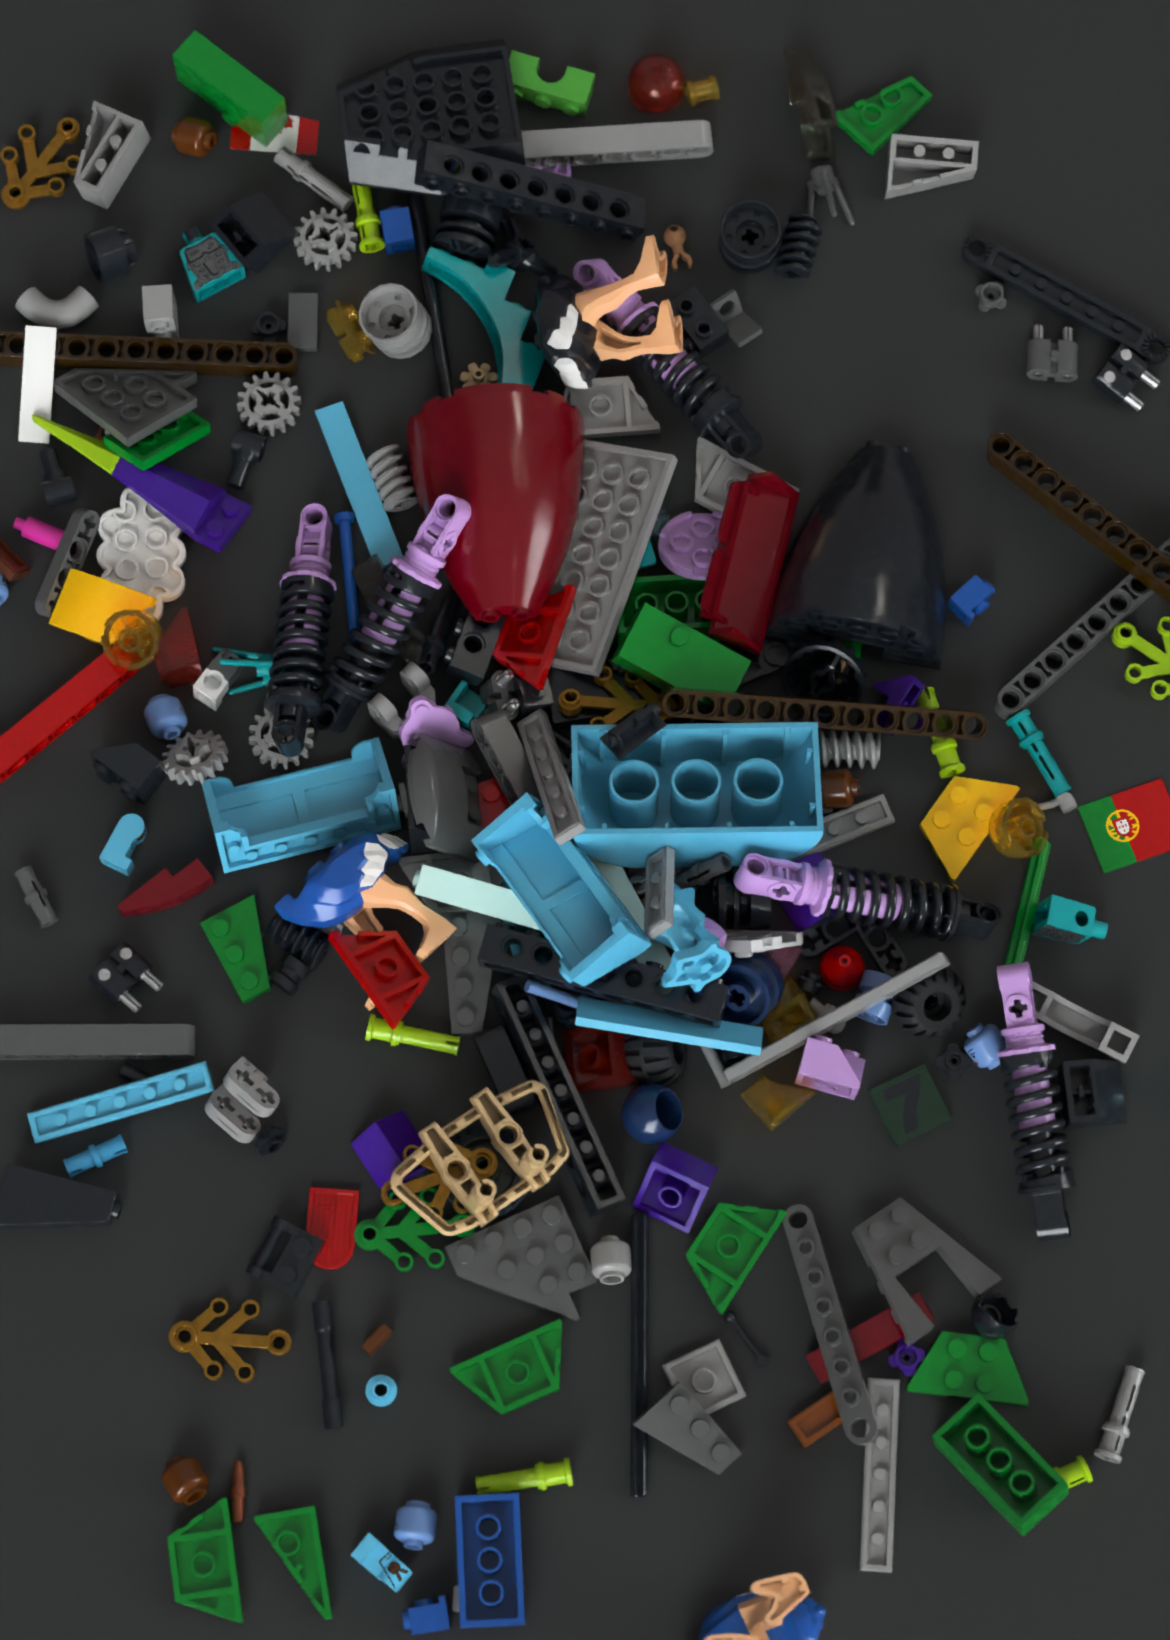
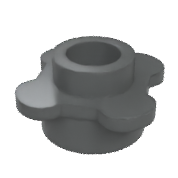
(987, 289)

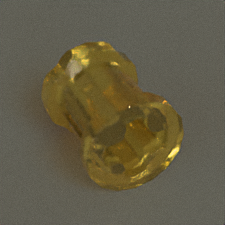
(702, 90)

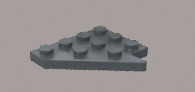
(128, 401)
(528, 1258)

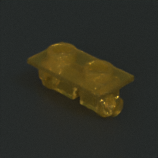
(346, 321)

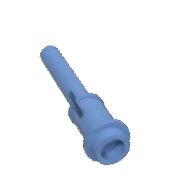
(554, 994)

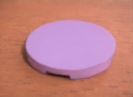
(689, 542)

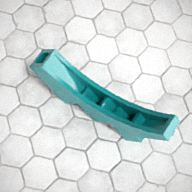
(503, 320)

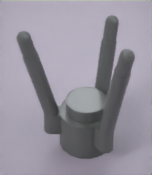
(825, 183)

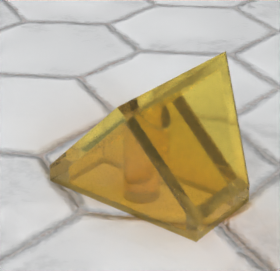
(789, 1014)
(774, 1100)

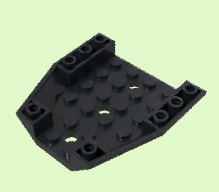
(451, 78)

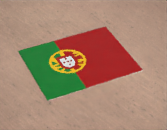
(1129, 825)

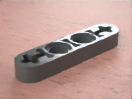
(63, 559)

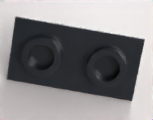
(634, 730)

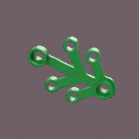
(406, 1230)

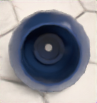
(652, 1113)

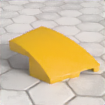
(90, 601)

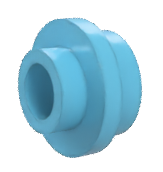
(388, 1398)

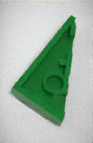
(298, 1543)

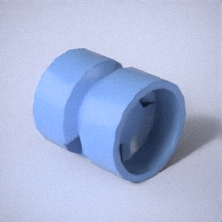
(881, 1012)

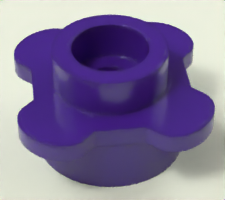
(897, 1359)

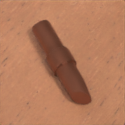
(238, 1492)

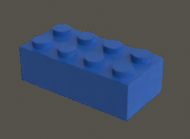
(489, 1560)

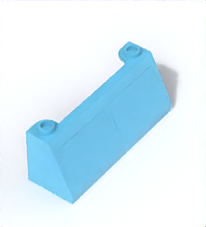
(302, 809)
(561, 892)

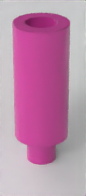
(39, 532)

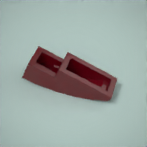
(167, 890)

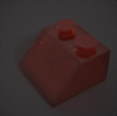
(179, 653)
(597, 1059)

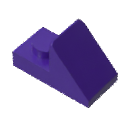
(900, 691)

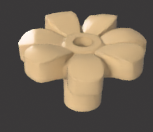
(478, 375)

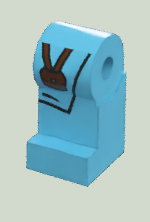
(123, 841)
(381, 1562)

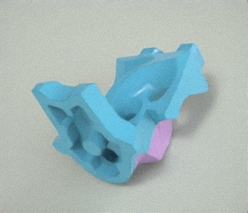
(696, 944)

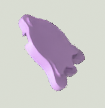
(434, 721)

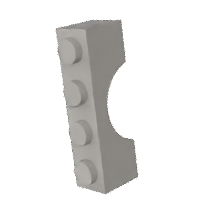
(1081, 1024)

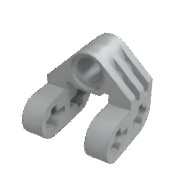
(385, 713)
(242, 1087)

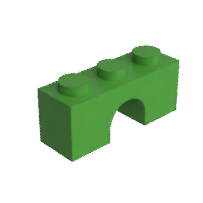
(569, 94)

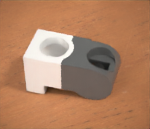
(216, 680)

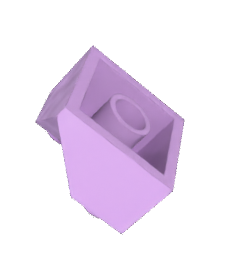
(829, 1068)

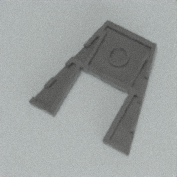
(899, 1240)

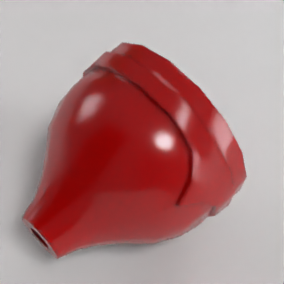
(841, 968)

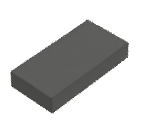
(303, 321)

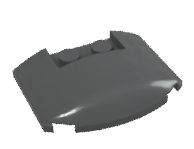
(445, 795)

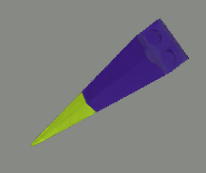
(190, 503)

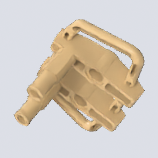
(474, 1195)

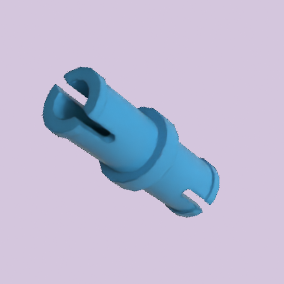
(95, 1156)

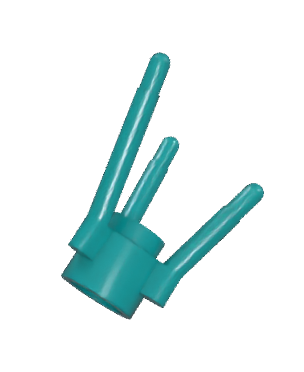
(262, 665)

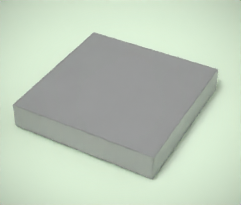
(707, 1376)

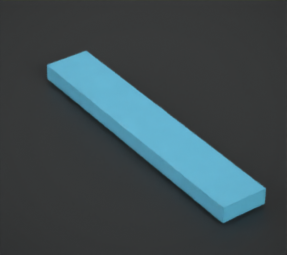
(358, 482)
(652, 1024)
(121, 1102)

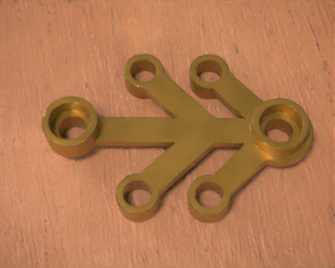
(39, 166)
(621, 704)
(434, 1179)
(224, 1338)

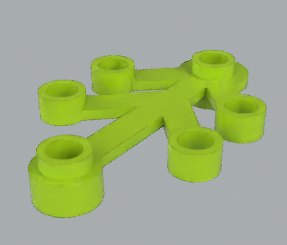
(1150, 651)

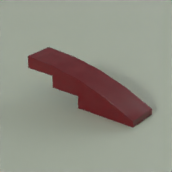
(869, 1337)

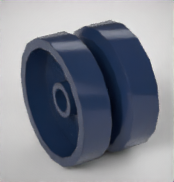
(753, 989)

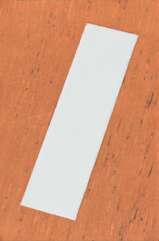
(37, 382)

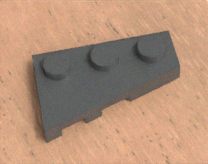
(688, 1429)

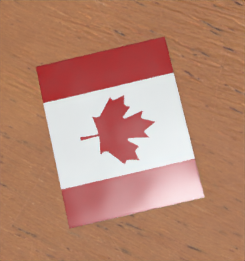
(297, 136)

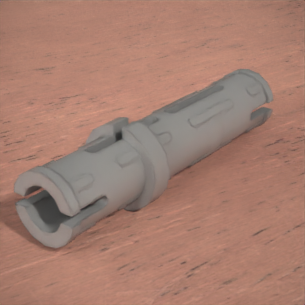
(305, 173)

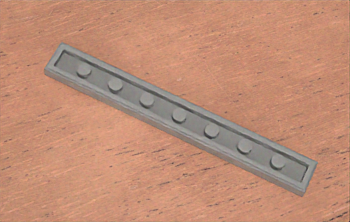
(837, 1016)

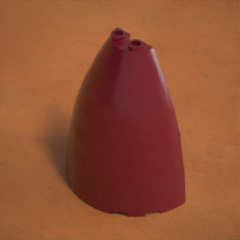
(520, 471)

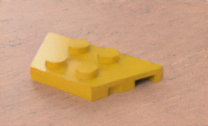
(961, 820)

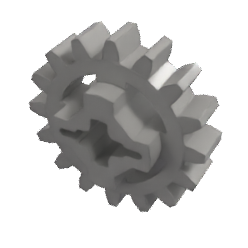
(322, 251)
(269, 391)
(267, 746)
(195, 757)

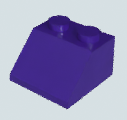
(675, 1187)

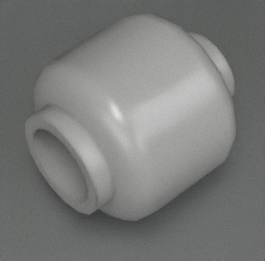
(610, 1260)

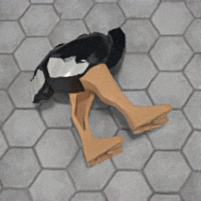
(572, 325)

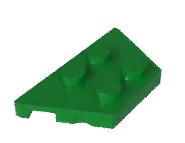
(730, 1248)
(969, 1365)
(515, 1370)
(206, 1564)

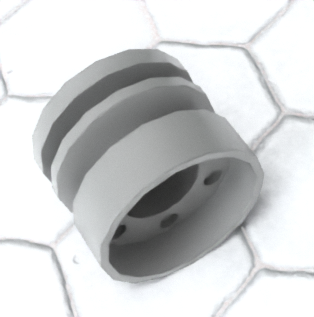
(395, 321)

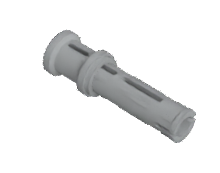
(1117, 1427)

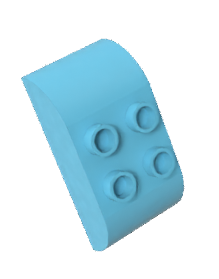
(700, 792)

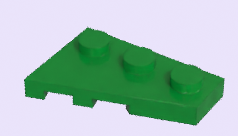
(876, 118)
(162, 442)

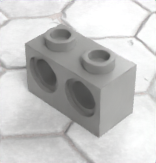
(160, 311)

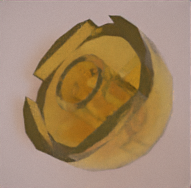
(131, 638)
(1018, 828)

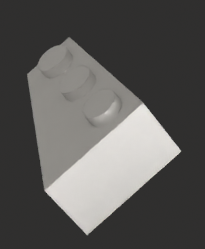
(109, 154)
(927, 163)

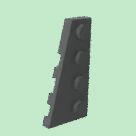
(466, 980)

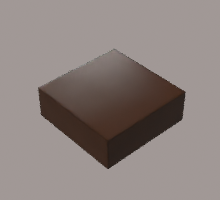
(377, 1340)

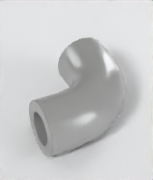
(56, 313)

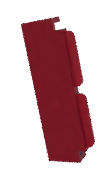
(748, 559)

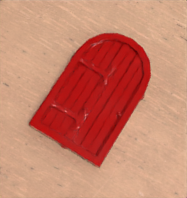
(333, 1218)

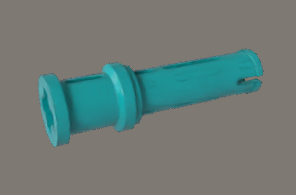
(1031, 737)

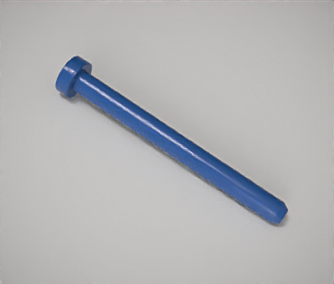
(344, 520)

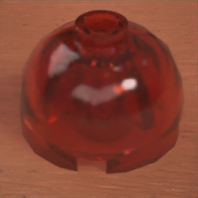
(656, 83)

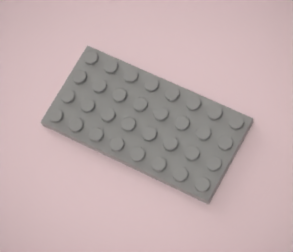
(612, 529)

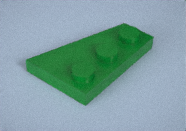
(239, 946)

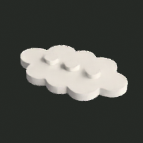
(142, 550)

